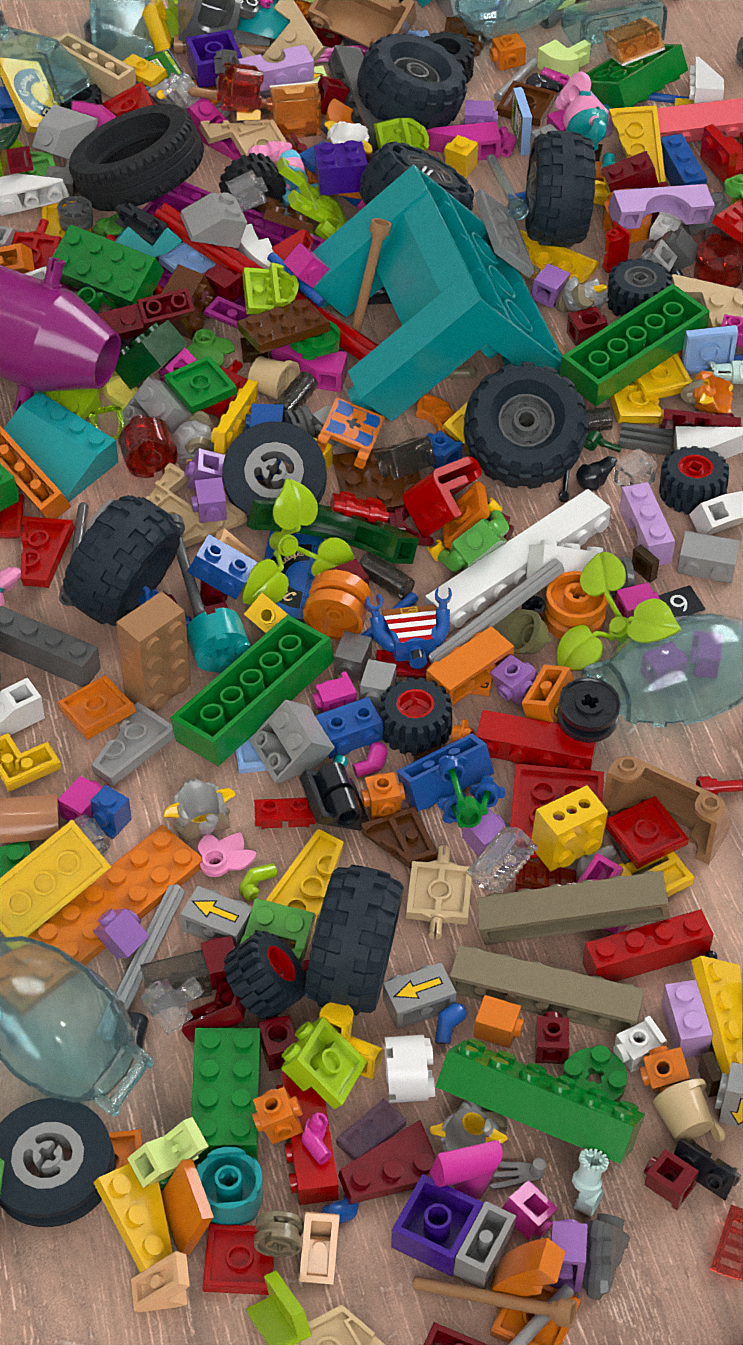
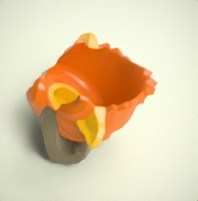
(709, 393)

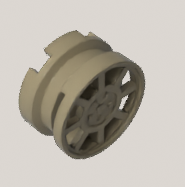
(278, 1235)

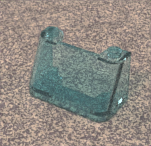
(592, 18)
(120, 28)
(54, 59)

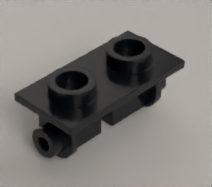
(139, 221)
(712, 1174)

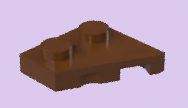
(402, 836)

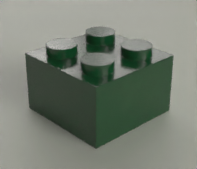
(148, 353)

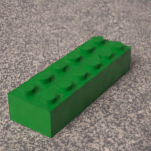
(633, 344)
(252, 689)
(541, 1099)

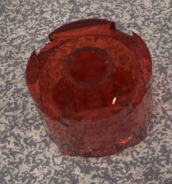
(240, 88)
(719, 261)
(147, 446)

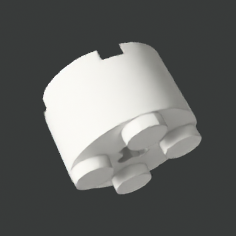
(407, 1068)

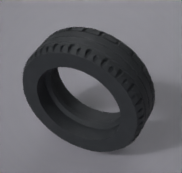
(136, 157)

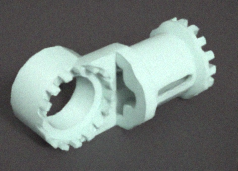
(734, 371)
(589, 1180)

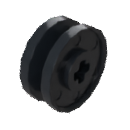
(588, 710)

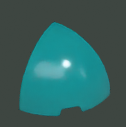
(265, 23)
(164, 244)

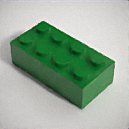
(107, 267)
(224, 1088)

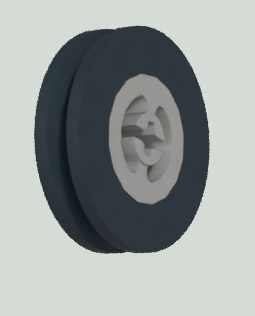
(257, 453)
(68, 1186)

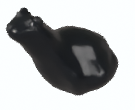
(544, 82)
(596, 473)

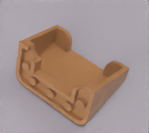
(363, 19)
(634, 781)

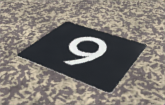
(682, 601)

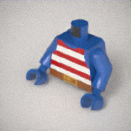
(411, 631)

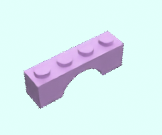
(687, 202)

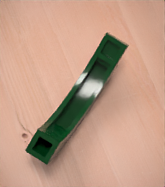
(378, 538)

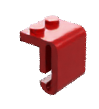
(721, 154)
(431, 498)

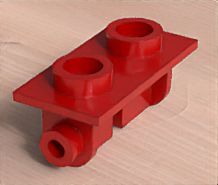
(616, 246)
(272, 812)

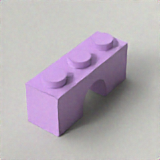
(295, 67)
(643, 512)

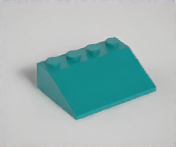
(62, 444)

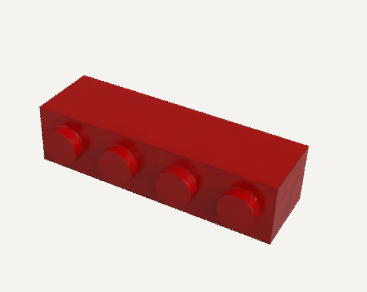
(533, 742)
(648, 947)
(310, 1180)

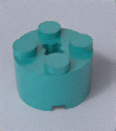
(217, 639)
(232, 1185)

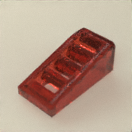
(538, 870)
(734, 1214)

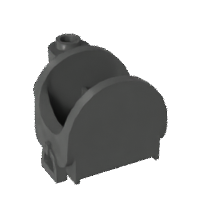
(211, 16)

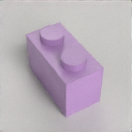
(686, 1018)

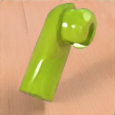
(252, 878)

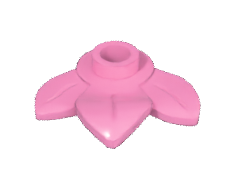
(224, 854)

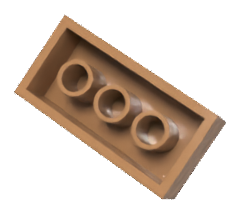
(154, 652)

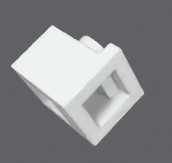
(663, 224)
(631, 1051)

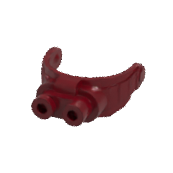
(397, 519)

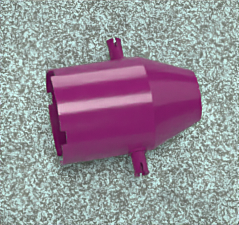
(51, 336)

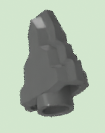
(603, 1253)

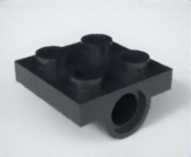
(333, 797)

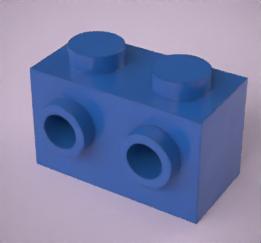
(221, 568)
(351, 726)

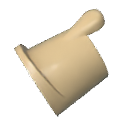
(273, 375)
(687, 1112)

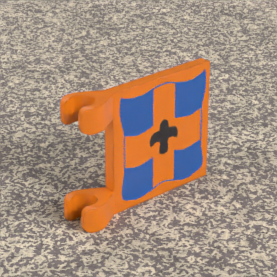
(351, 427)

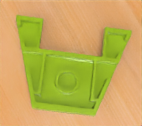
(310, 201)

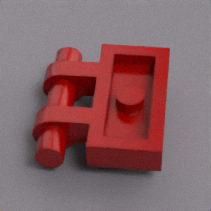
(348, 505)

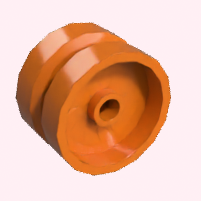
(336, 603)
(570, 606)

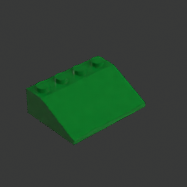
(634, 82)

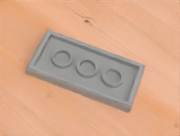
(504, 233)

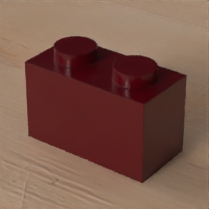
(631, 173)

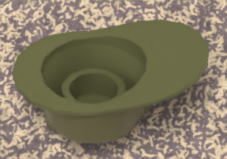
(524, 631)

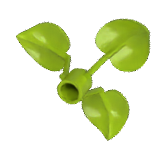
(292, 509)
(651, 619)

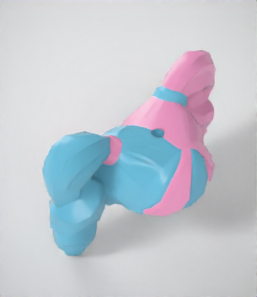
(275, 151)

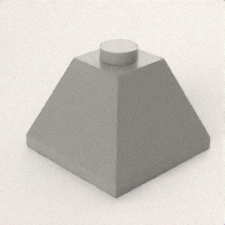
(62, 131)

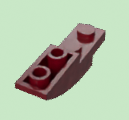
(137, 318)

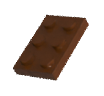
(287, 216)
(283, 325)

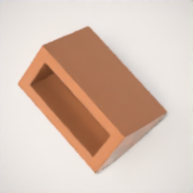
(29, 818)

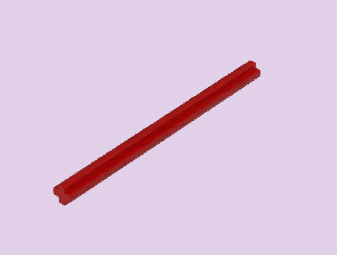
(233, 260)

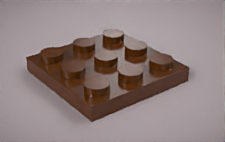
(369, 481)

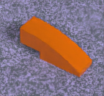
(528, 1268)

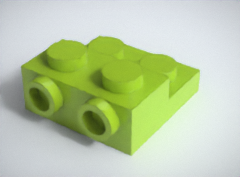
(323, 1062)

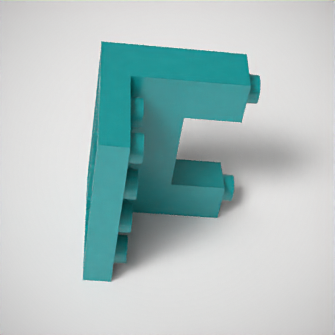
(444, 288)

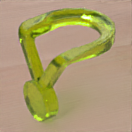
(118, 411)

